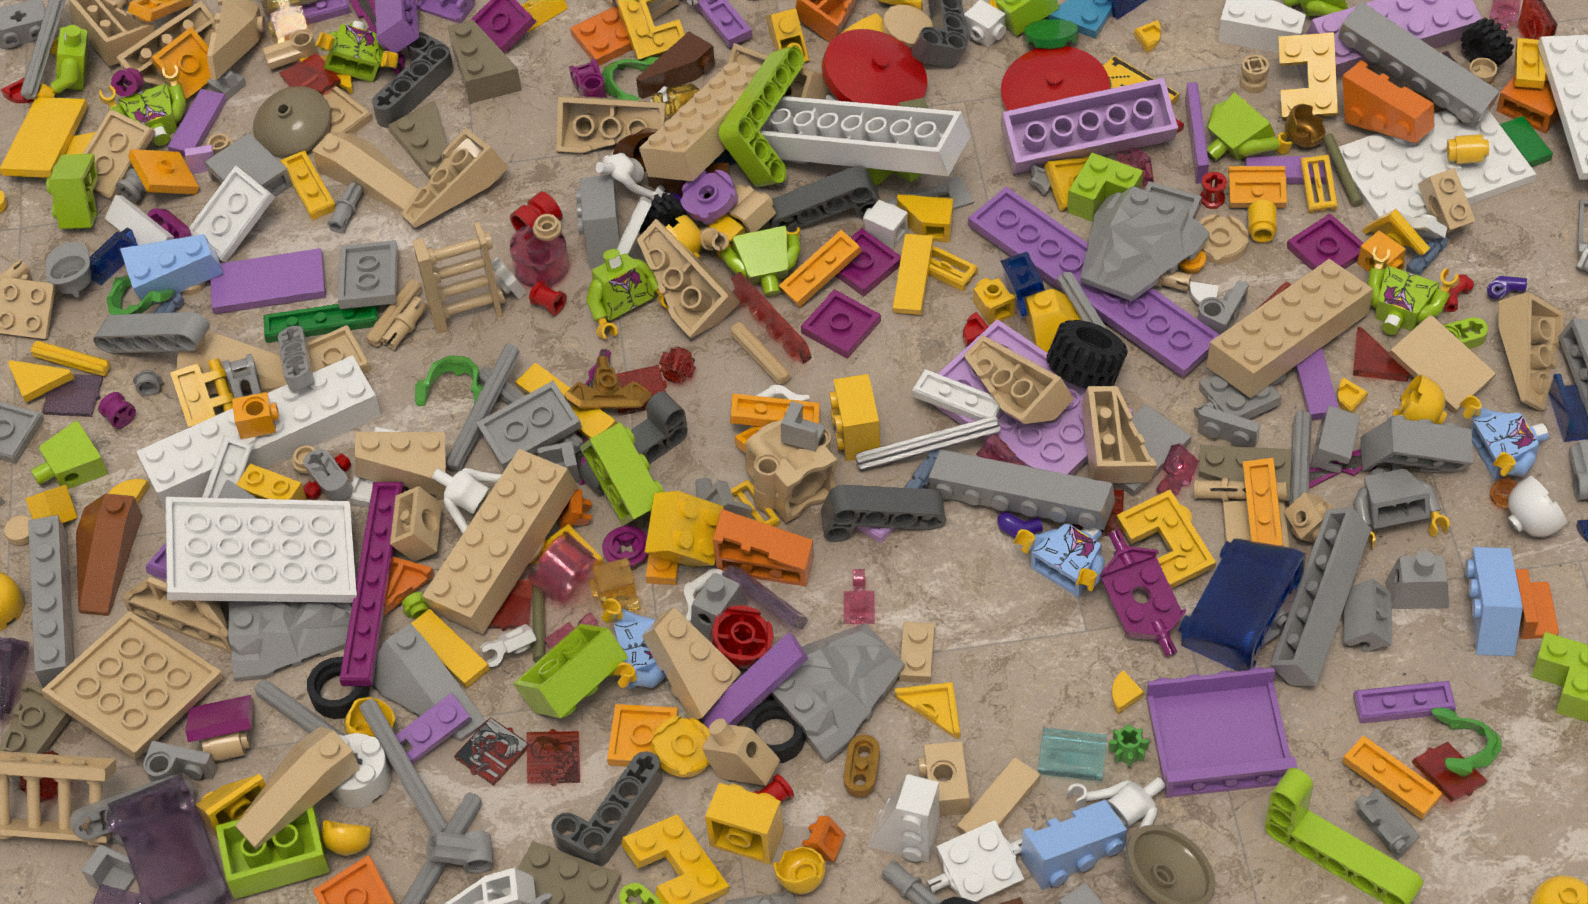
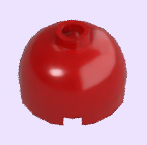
(742, 635)

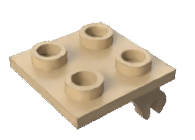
(26, 307)

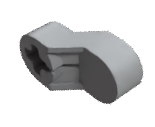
(320, 465)

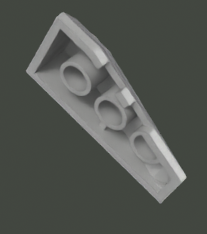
(417, 679)

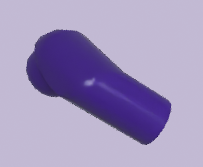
(1504, 284)
(1011, 524)

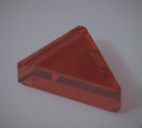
(1374, 361)

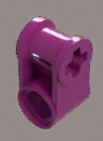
(588, 79)

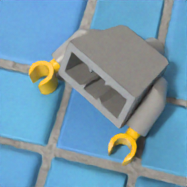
(1397, 499)

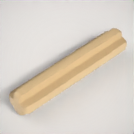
(404, 297)
(760, 353)

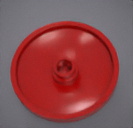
(872, 69)
(1051, 76)

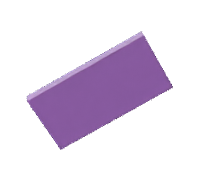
(269, 281)

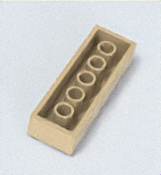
(691, 136)
(1289, 328)
(500, 541)

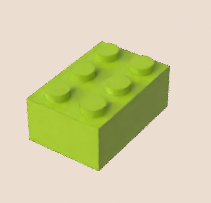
(621, 472)
(570, 671)
(284, 859)

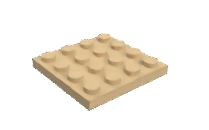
(132, 684)

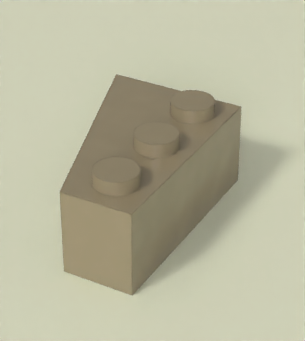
(482, 63)

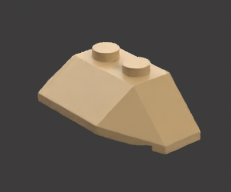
(139, 54)
(194, 619)

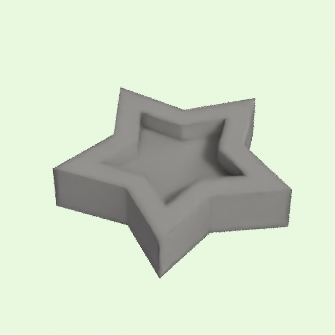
(1039, 179)

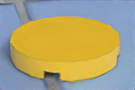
(679, 746)

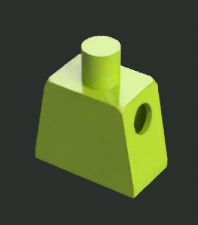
(69, 458)

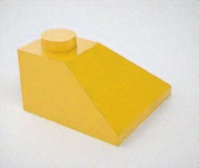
(1045, 314)
(229, 801)

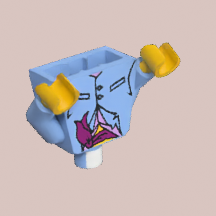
(1503, 439)
(1065, 556)
(639, 667)

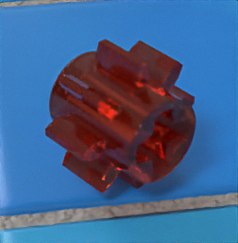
(677, 365)

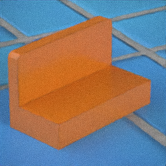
(1538, 607)

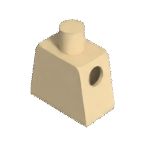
(739, 754)

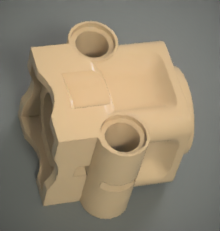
(788, 475)

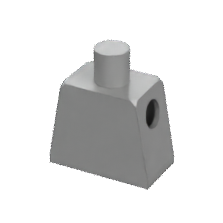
(1419, 582)
(713, 600)

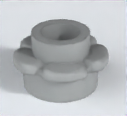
(147, 382)

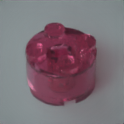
(538, 259)
(561, 566)

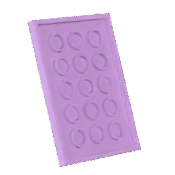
(1041, 445)

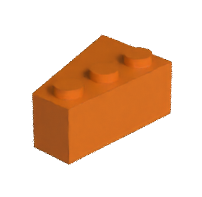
(762, 550)

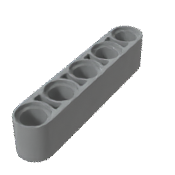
(151, 332)

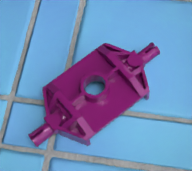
(1139, 570)

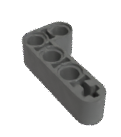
(946, 39)
(428, 70)
(826, 198)
(654, 436)
(880, 507)
(639, 778)

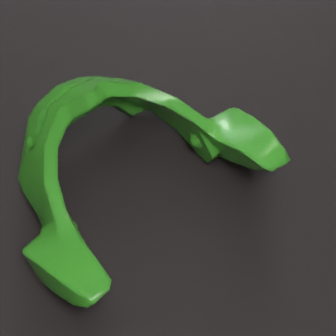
(610, 85)
(119, 287)
(453, 363)
(1483, 758)

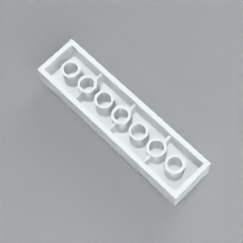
(867, 135)
(309, 416)

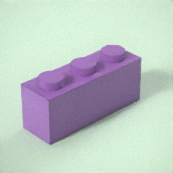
(396, 23)

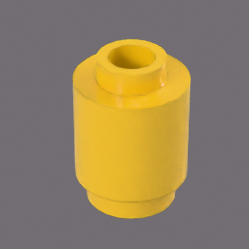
(1467, 149)
(1262, 220)

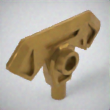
(607, 391)

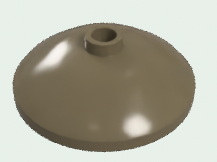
(292, 121)
(1169, 866)

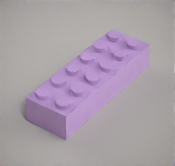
(1429, 20)
(1089, 123)

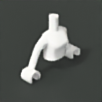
(628, 172)
(464, 491)
(1127, 800)

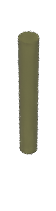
(1342, 170)
(538, 605)

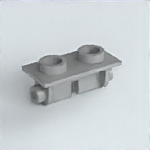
(1387, 822)

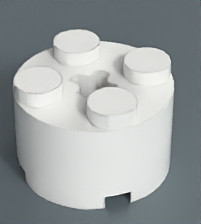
(371, 779)

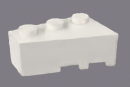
(1259, 23)
(909, 820)

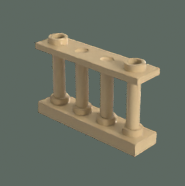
(432, 275)
(63, 770)

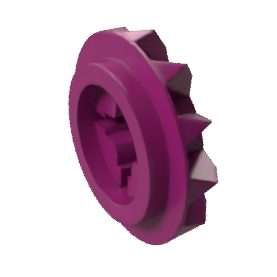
(625, 536)

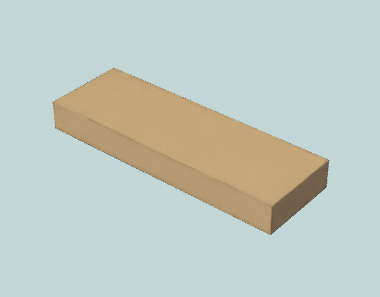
(1001, 797)

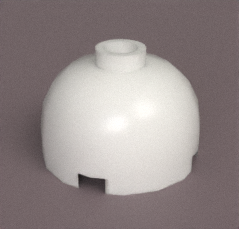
(1534, 510)

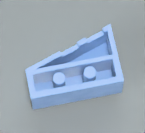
(171, 264)
(1494, 600)
(1072, 844)

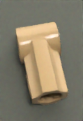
(300, 45)

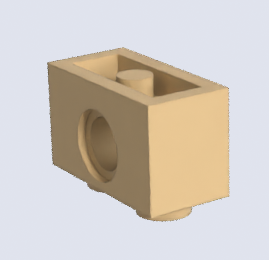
(1446, 200)
(416, 524)
(949, 762)

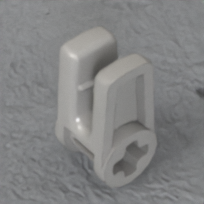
(236, 379)

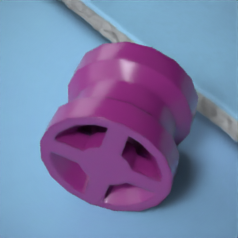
(133, 80)
(117, 410)

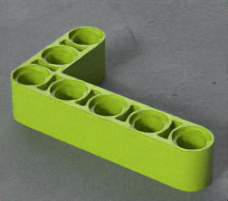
(742, 125)
(1332, 847)

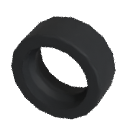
(331, 708)
(773, 710)

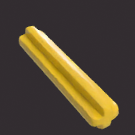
(70, 358)

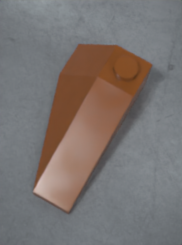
(103, 549)

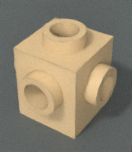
(1307, 516)

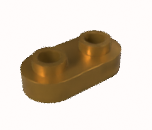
(860, 767)

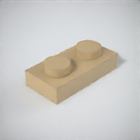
(917, 652)

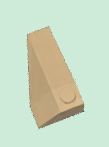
(601, 122)
(359, 161)
(465, 171)

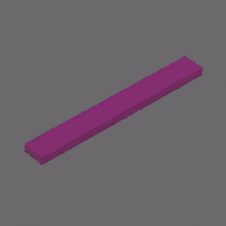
(371, 588)

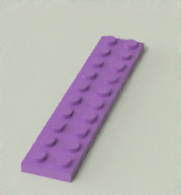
(1147, 321)

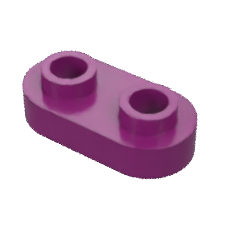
(171, 223)

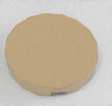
(905, 23)
(1226, 238)

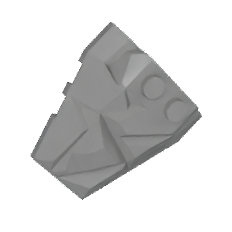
(1137, 241)
(282, 634)
(838, 687)

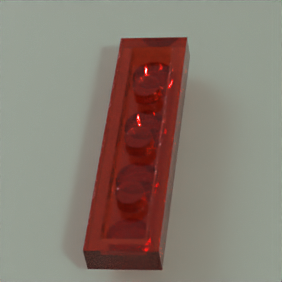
(775, 324)

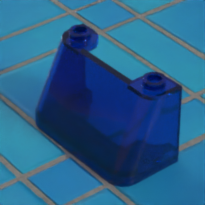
(1242, 601)

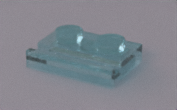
(1072, 754)

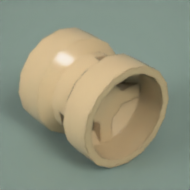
(1484, 69)
(1254, 73)

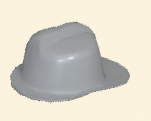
(69, 268)

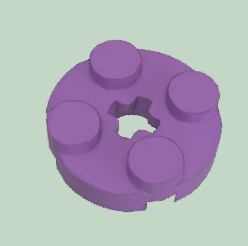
(711, 208)

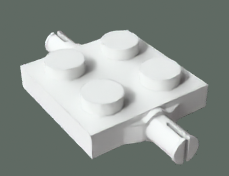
(978, 863)

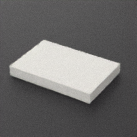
(232, 212)

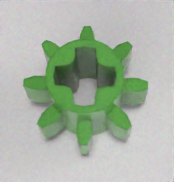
(1128, 745)

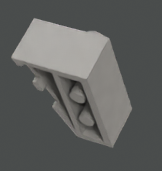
(597, 216)
(1418, 444)

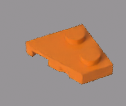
(405, 580)

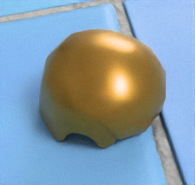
(1304, 127)

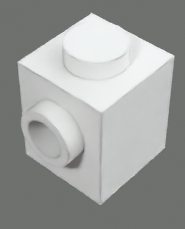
(985, 23)
(886, 223)

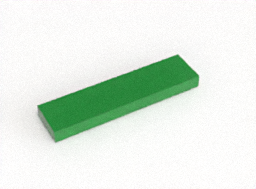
(319, 320)

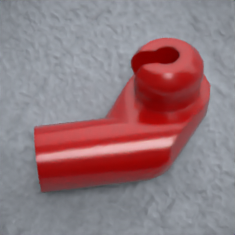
(1464, 284)

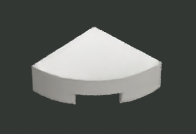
(1200, 291)

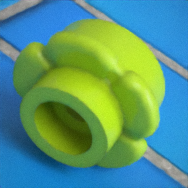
(414, 605)

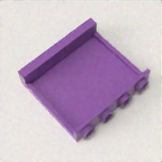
(1218, 732)

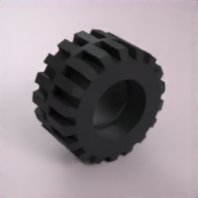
(1086, 354)

